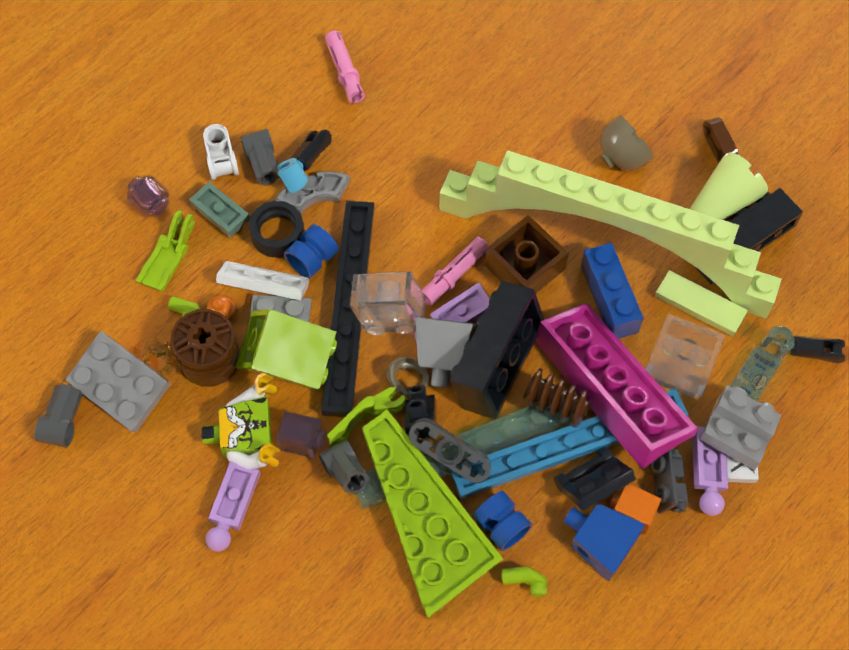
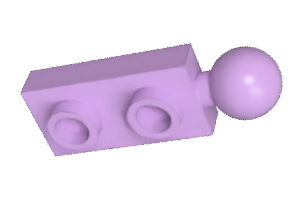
(465, 307)
(709, 474)
(231, 505)

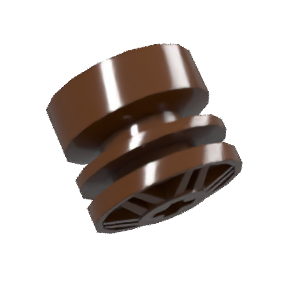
(207, 362)

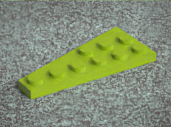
(435, 530)

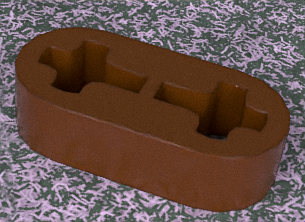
(718, 138)

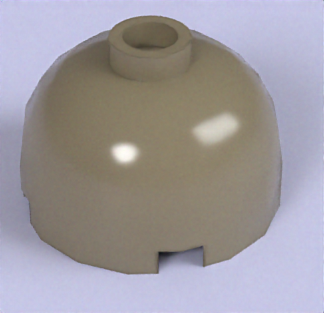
(623, 146)

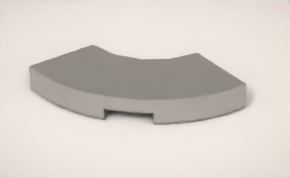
(319, 188)

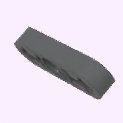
(452, 463)

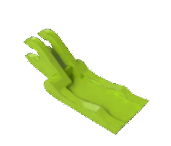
(167, 253)
(366, 409)

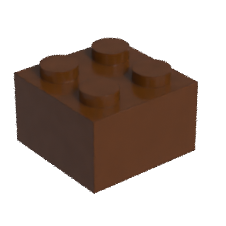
(526, 256)

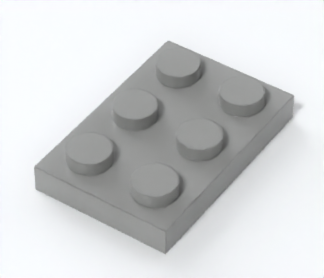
(118, 382)

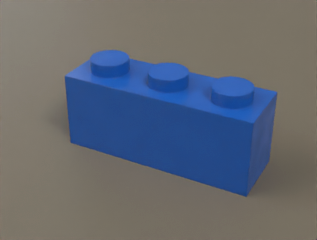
(611, 290)

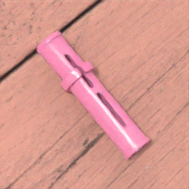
(348, 75)
(446, 278)

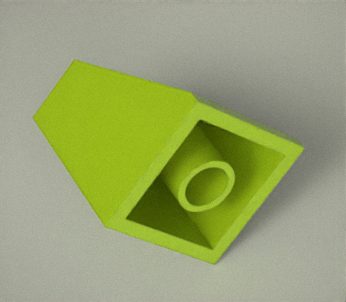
(287, 349)

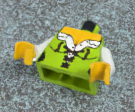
(246, 427)

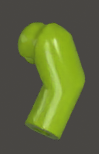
(181, 305)
(528, 576)

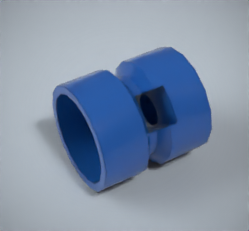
(307, 254)
(502, 520)

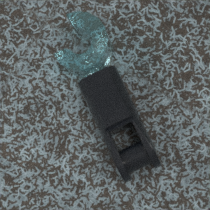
(804, 346)

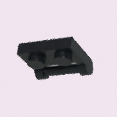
(595, 479)

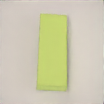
(701, 303)

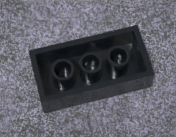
(497, 349)

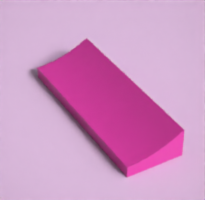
(620, 387)

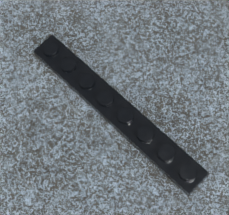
(353, 259)

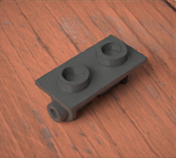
(666, 471)

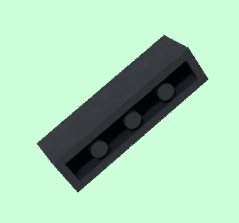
(764, 221)

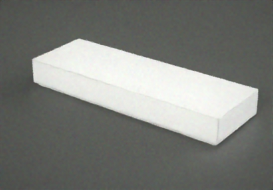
(262, 280)

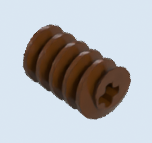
(557, 398)

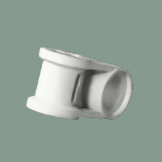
(219, 156)

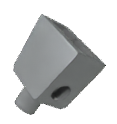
(441, 346)

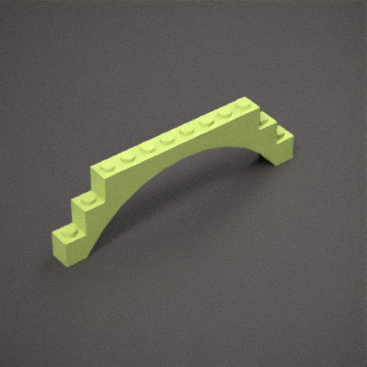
(687, 233)

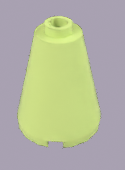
(730, 188)

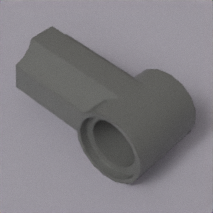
(260, 151)
(57, 424)
(343, 464)

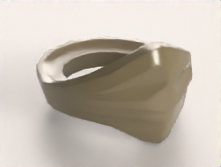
(402, 364)

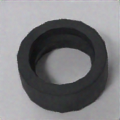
(272, 210)

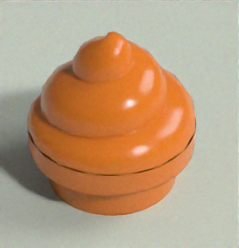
(222, 304)

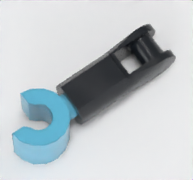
(293, 169)

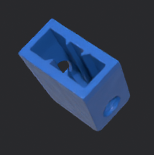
(603, 537)

